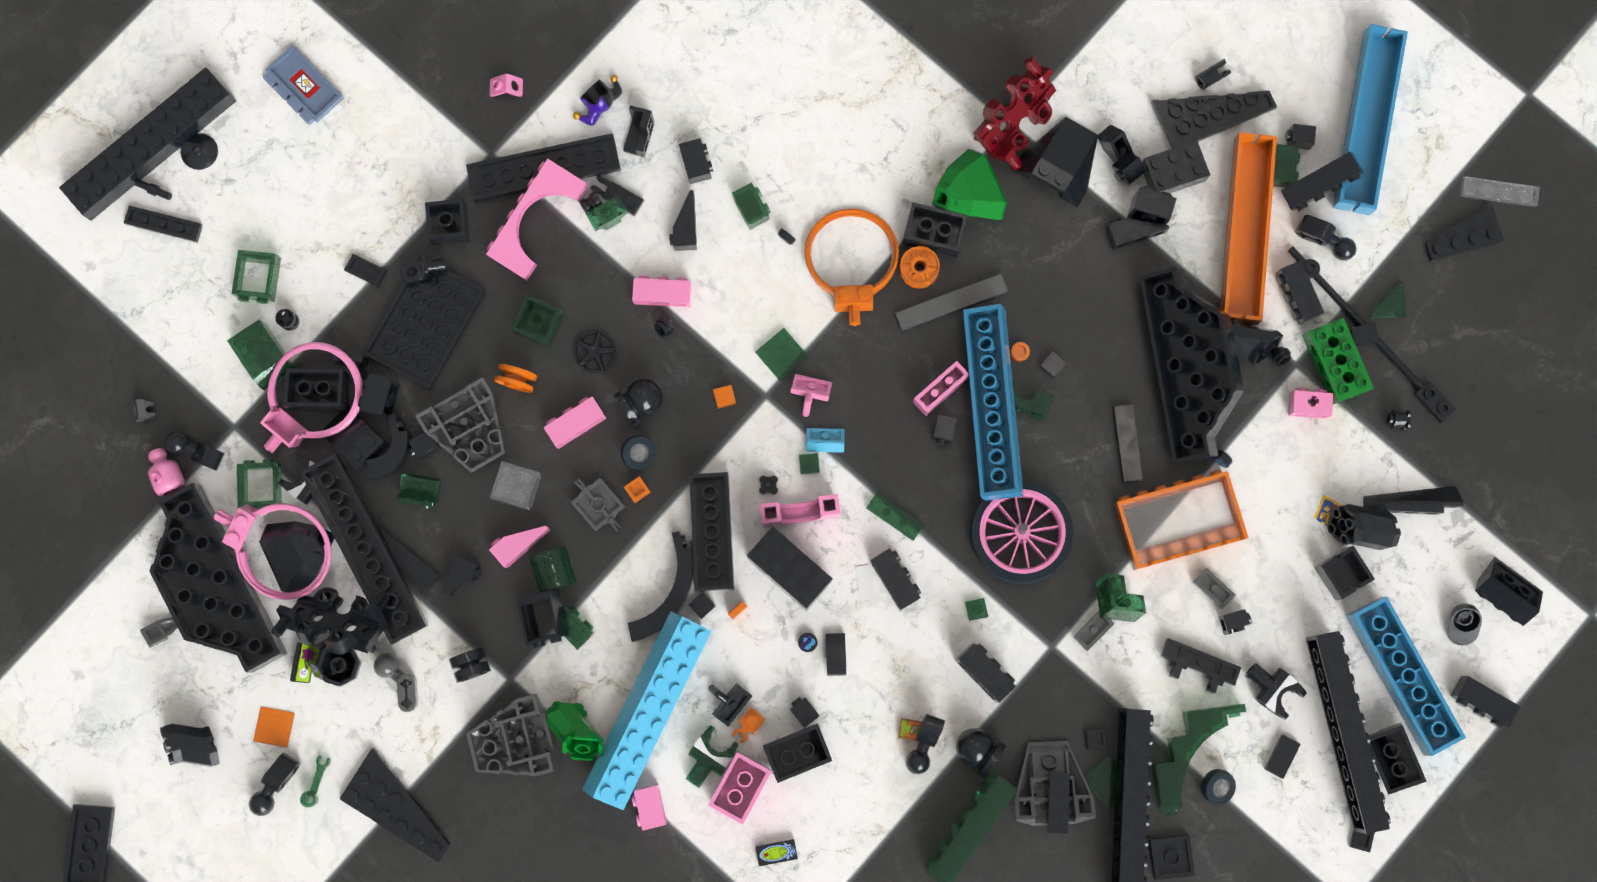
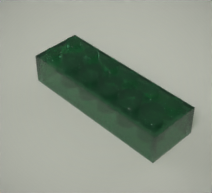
(971, 829)

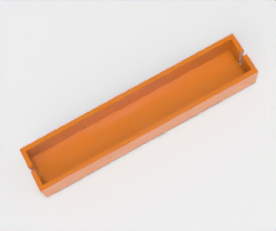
(1248, 227)

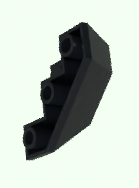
(294, 553)

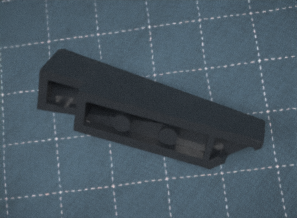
(1416, 502)

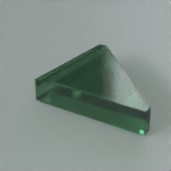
(1393, 305)

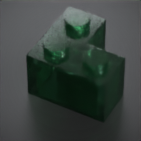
(1115, 602)

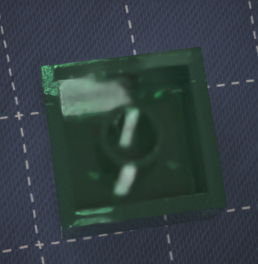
(537, 321)

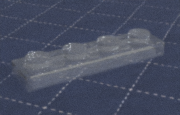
(1499, 191)

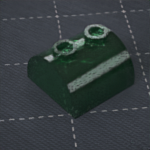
(553, 569)

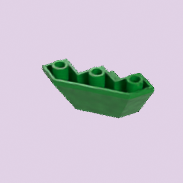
(971, 188)

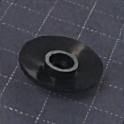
(204, 157)

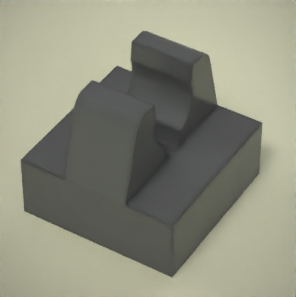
(140, 412)

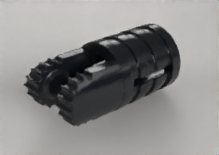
(1211, 75)

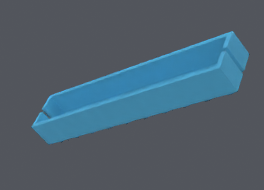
(1372, 116)

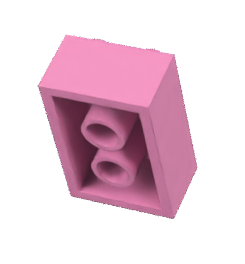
(740, 787)

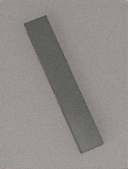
(951, 302)

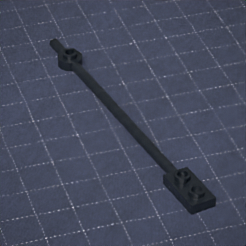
(1426, 394)

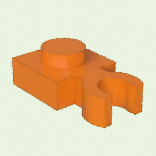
(750, 723)

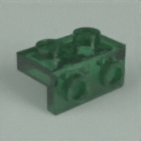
(419, 490)

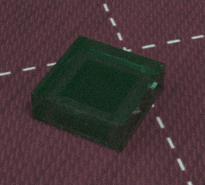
(809, 463)

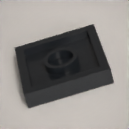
(1172, 857)

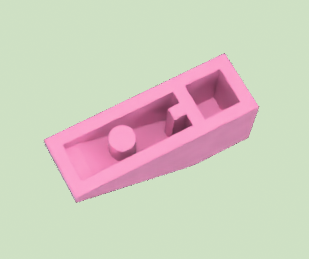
(514, 546)

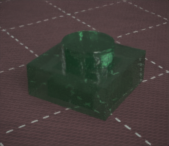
(976, 609)

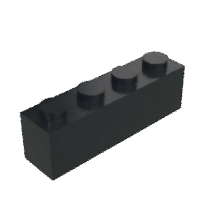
(1322, 181)

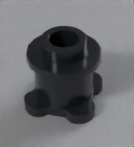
(1399, 419)

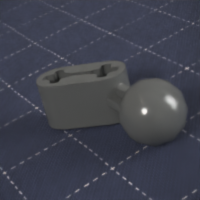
(387, 666)

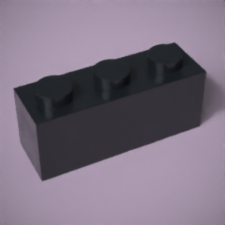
(1299, 292)
(895, 578)
(1484, 702)

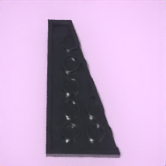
(388, 803)

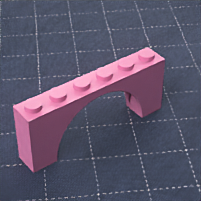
(550, 181)

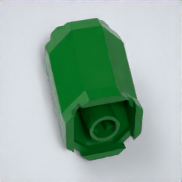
(574, 730)

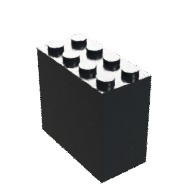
(789, 568)

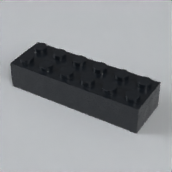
(711, 532)

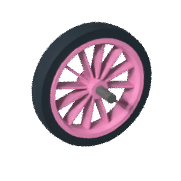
(1021, 534)

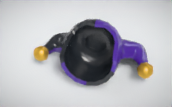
(598, 100)

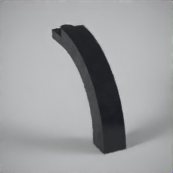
(677, 597)

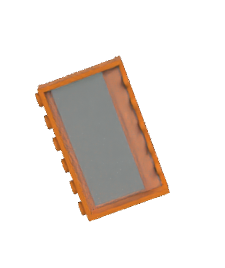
(1180, 519)

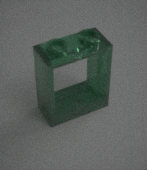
(272, 278)
(242, 482)

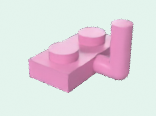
(811, 389)

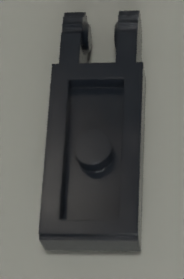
(630, 200)

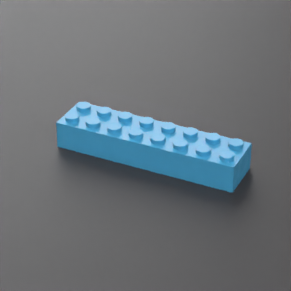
(1405, 676)

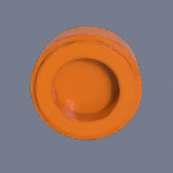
(1020, 351)

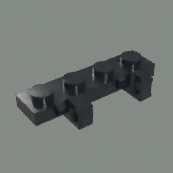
(1215, 669)

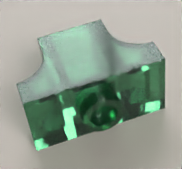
(607, 214)

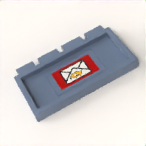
(302, 86)

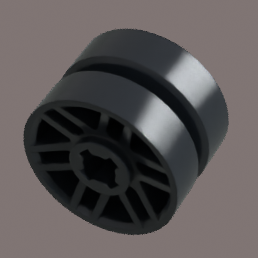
(469, 665)

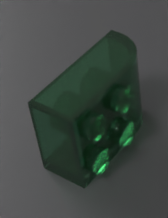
(259, 353)

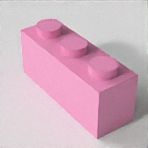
(662, 291)
(941, 388)
(574, 422)

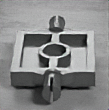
(598, 504)

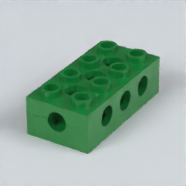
(1345, 351)

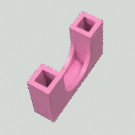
(784, 514)

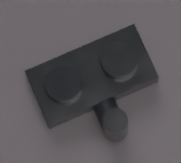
(730, 704)

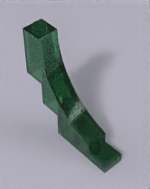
(1199, 727)

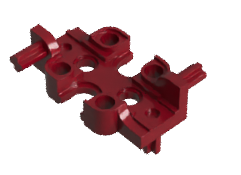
(1003, 143)

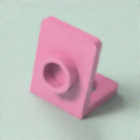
(502, 84)

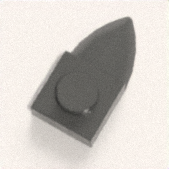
(158, 631)

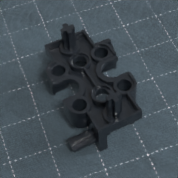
(365, 616)

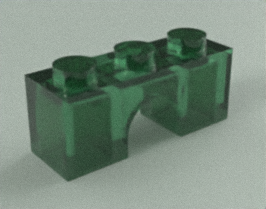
(1037, 406)

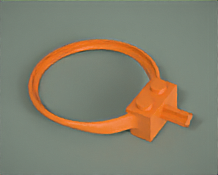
(852, 297)

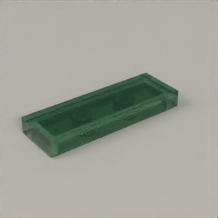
(895, 516)

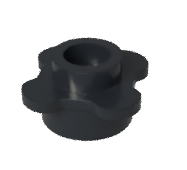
(764, 481)

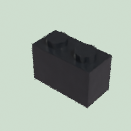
(695, 161)

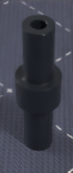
(153, 189)

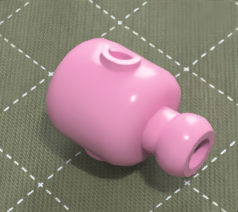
(164, 474)

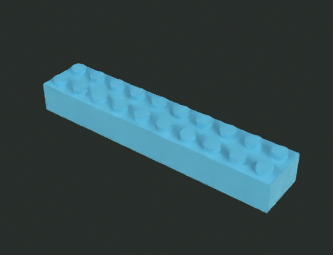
(646, 711)

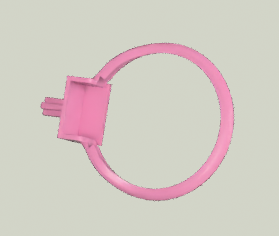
(284, 426)
(238, 530)

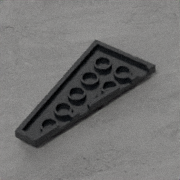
(1208, 115)

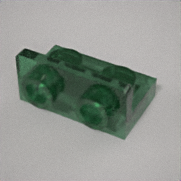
(578, 630)

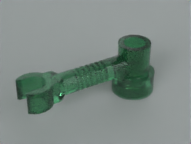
(304, 799)

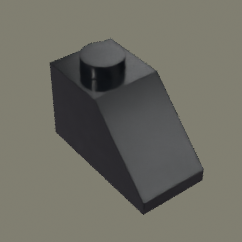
(1114, 142)

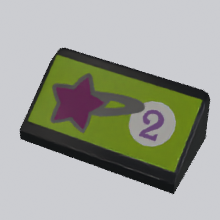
(300, 670)

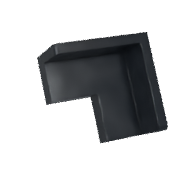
(639, 131)

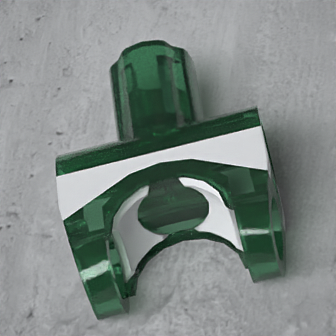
(708, 759)

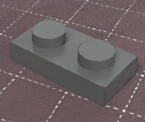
(1214, 588)
(1093, 631)

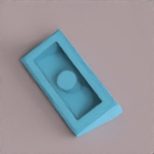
(824, 440)

